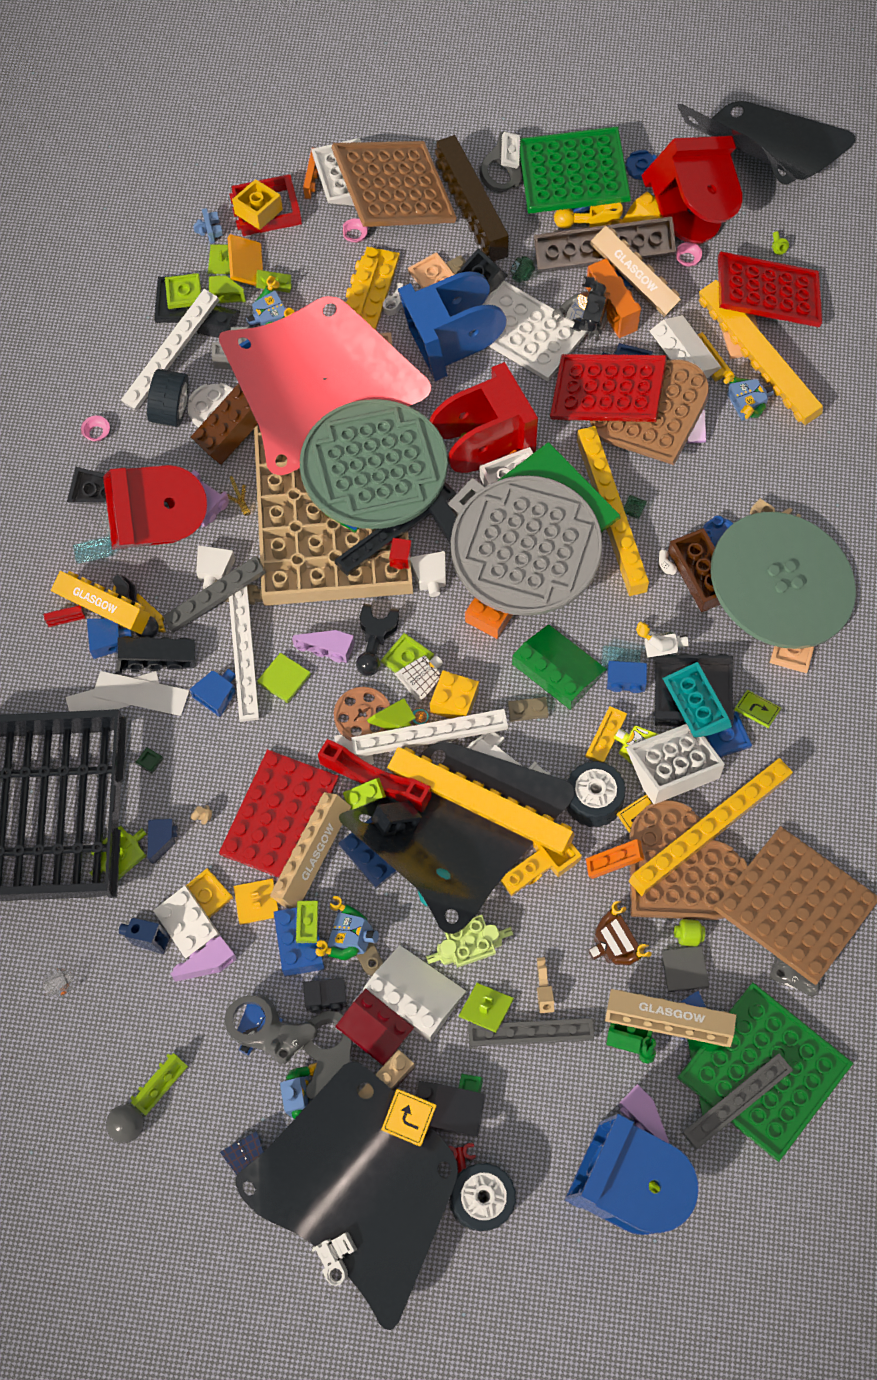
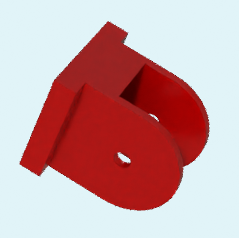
(699, 177)
(493, 418)
(137, 505)

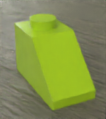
(226, 289)
(394, 716)

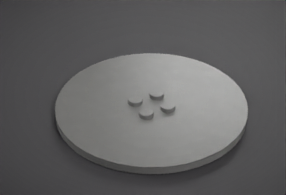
(526, 545)

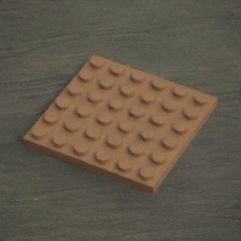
(393, 183)
(797, 905)

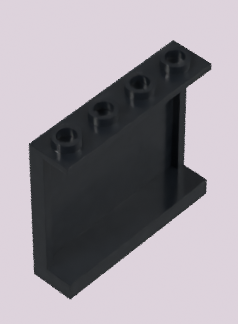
(717, 671)

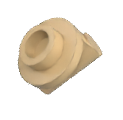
(203, 814)

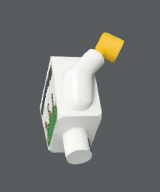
(660, 643)

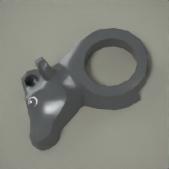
(495, 157)
(785, 974)
(276, 1038)
(328, 1060)

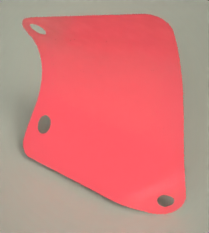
(287, 369)

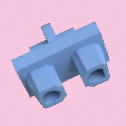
(202, 227)

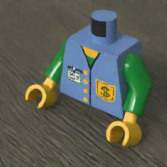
(268, 306)
(747, 395)
(349, 934)
(294, 1089)

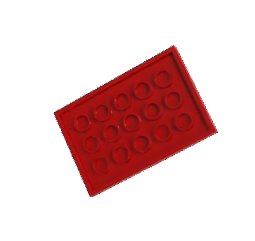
(769, 289)
(608, 387)
(275, 812)

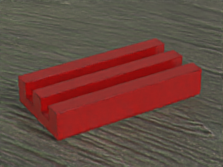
(64, 616)

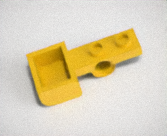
(537, 864)

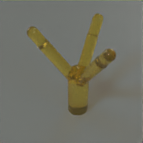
(241, 502)

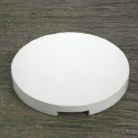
(205, 401)

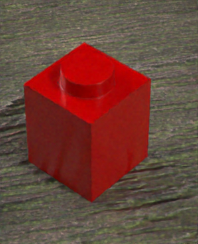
(400, 553)

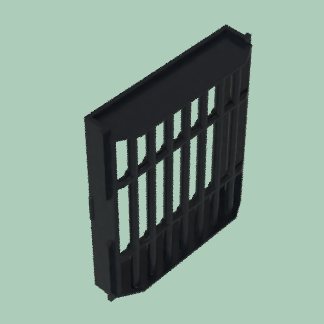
(66, 724)

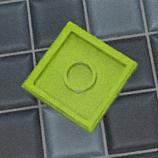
(182, 290)
(404, 653)
(284, 677)

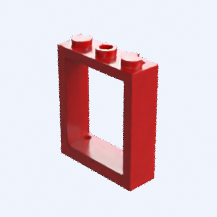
(278, 184)

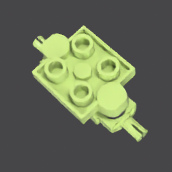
(470, 944)

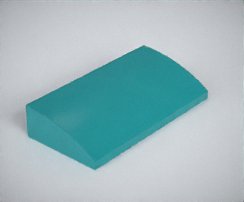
(697, 701)

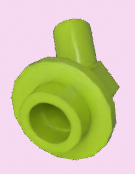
(779, 245)

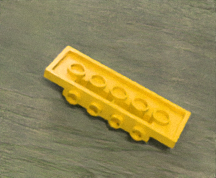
(372, 283)

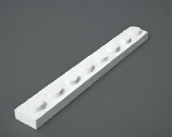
(171, 347)
(244, 656)
(429, 733)

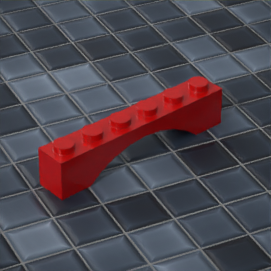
(348, 764)

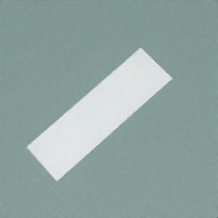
(140, 693)
(85, 701)

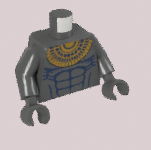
(574, 309)

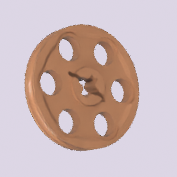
(353, 711)

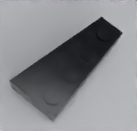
(87, 487)
(153, 653)

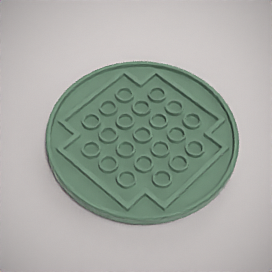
(373, 464)
(783, 580)

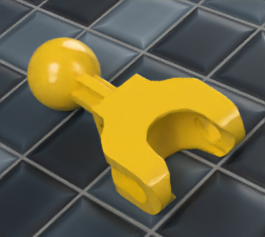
(598, 216)

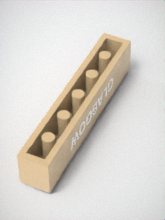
(635, 271)
(310, 851)
(670, 1018)

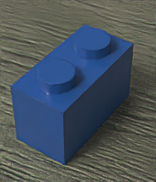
(626, 676)

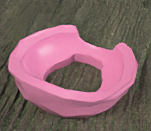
(354, 224)
(689, 248)
(94, 421)

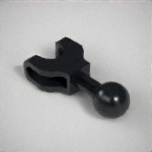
(126, 588)
(376, 633)

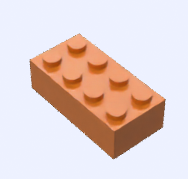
(621, 308)
(486, 618)

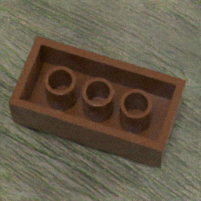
(226, 426)
(693, 560)

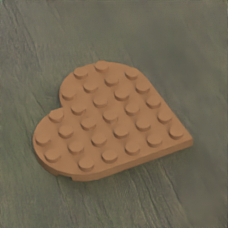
(681, 404)
(695, 885)

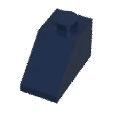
(160, 838)

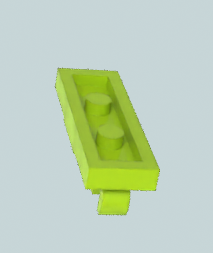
(158, 1084)

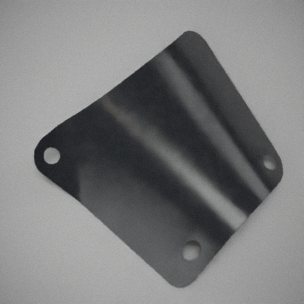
(776, 137)
(459, 840)
(344, 1175)

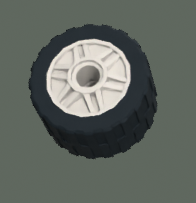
(167, 397)
(597, 794)
(499, 1197)

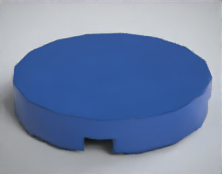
(638, 163)

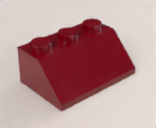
(374, 1027)

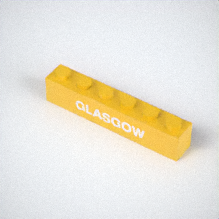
(101, 602)

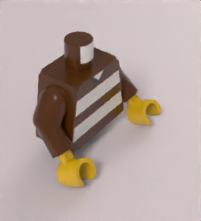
(616, 940)

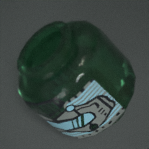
(522, 269)

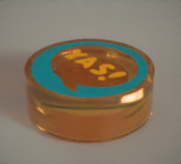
(421, 716)

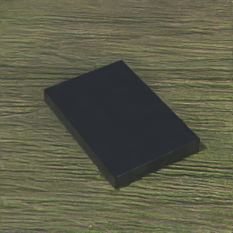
(162, 313)

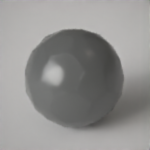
(124, 1123)

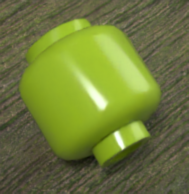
(689, 932)

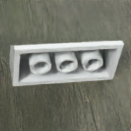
(683, 343)

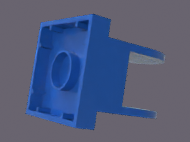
(445, 325)
(617, 1178)

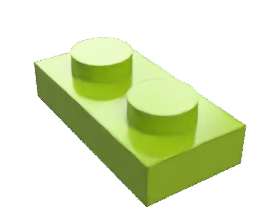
(283, 279)
(364, 794)
(307, 922)

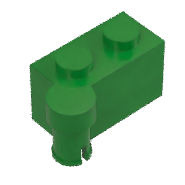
(633, 1040)

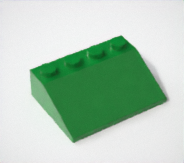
(558, 666)

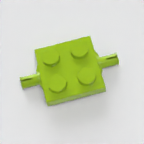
(130, 852)

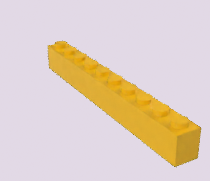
(762, 357)
(619, 532)
(482, 801)
(710, 827)

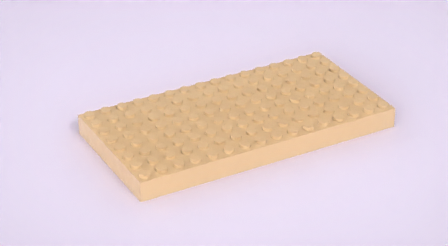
(302, 544)

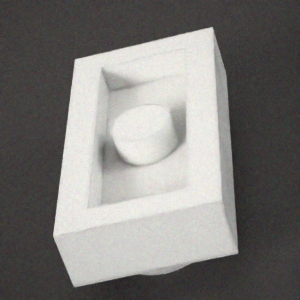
(510, 150)

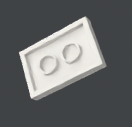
(186, 922)

